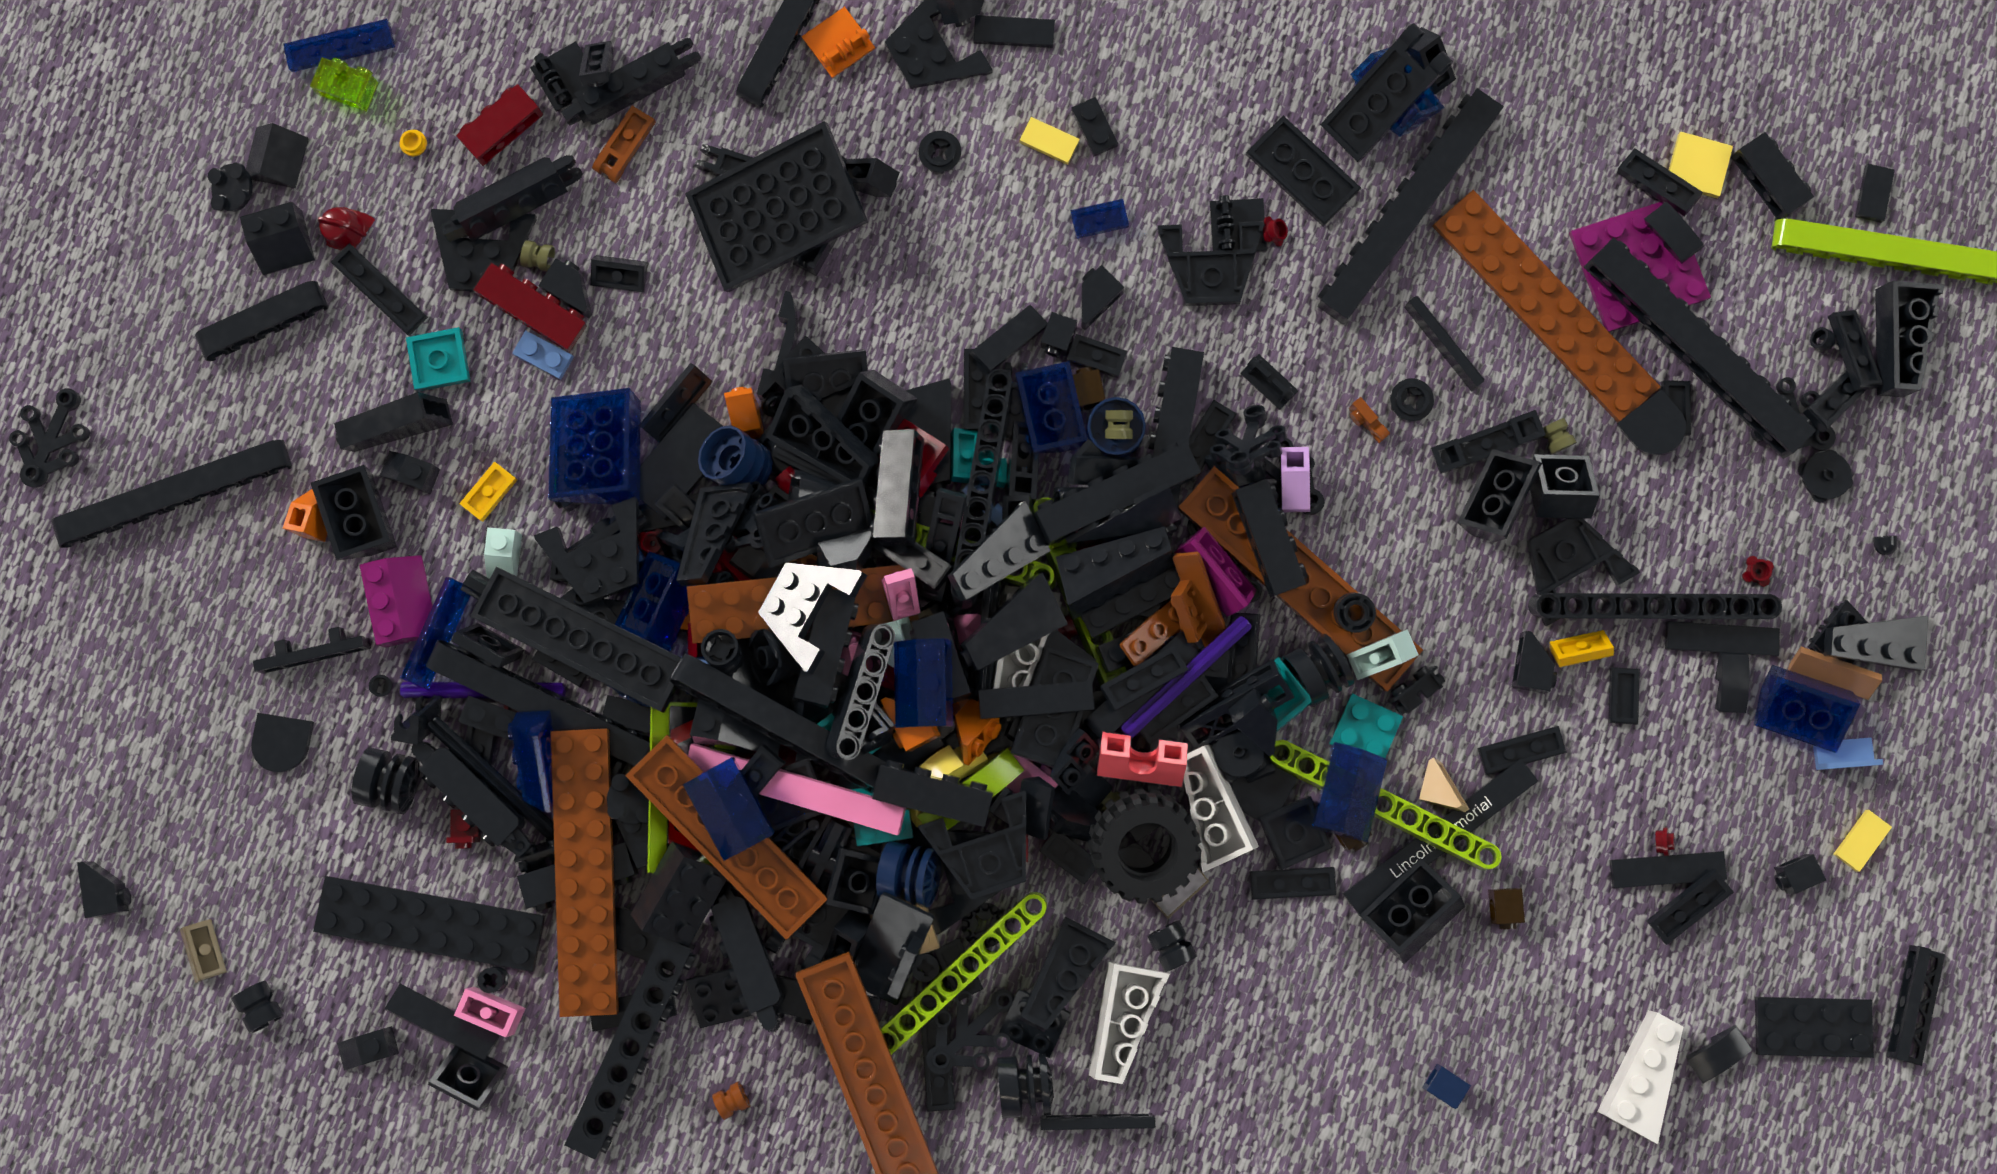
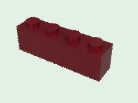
(529, 307)

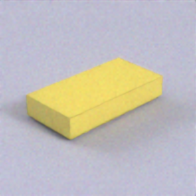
(1049, 140)
(1862, 840)

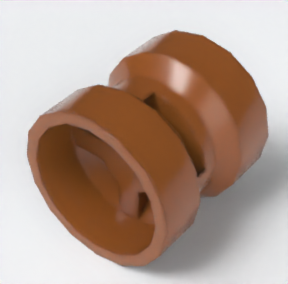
(731, 1100)

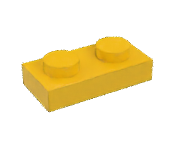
(488, 491)
(1581, 648)

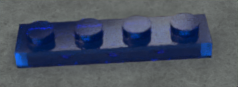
(339, 44)
(439, 625)

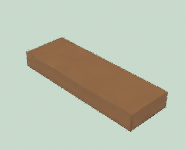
(1835, 672)

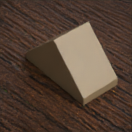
(1440, 789)

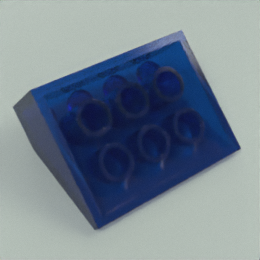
(595, 447)

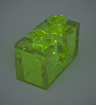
(344, 84)

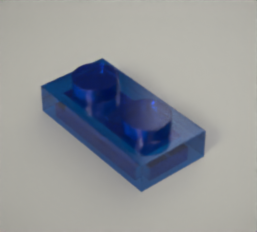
(1099, 218)

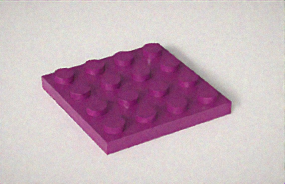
(1630, 228)

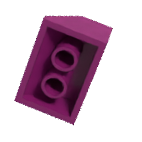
(1228, 582)
(396, 598)

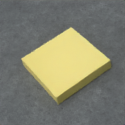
(1701, 162)

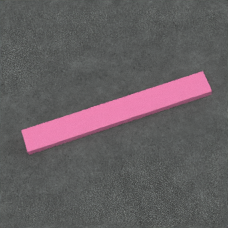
(815, 794)

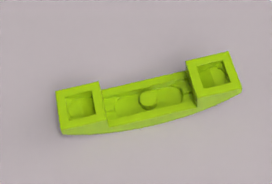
(996, 774)

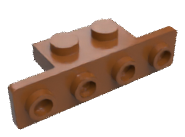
(1196, 600)
(1151, 634)

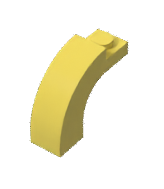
(949, 762)

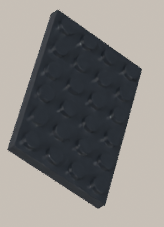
(776, 207)

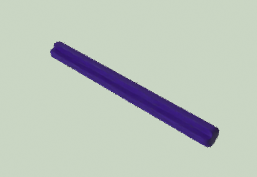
(1179, 684)
(457, 690)

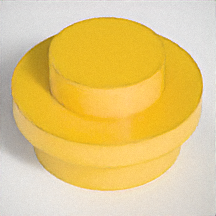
(413, 143)

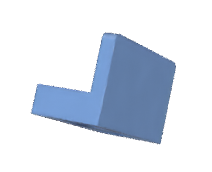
(1850, 754)

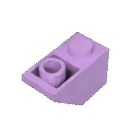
(1295, 479)

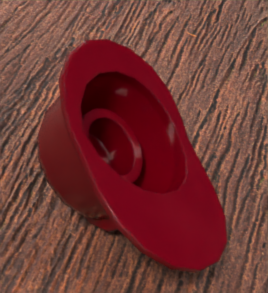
(344, 226)

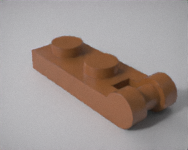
(624, 143)

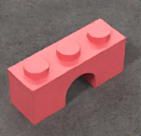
(1162, 766)

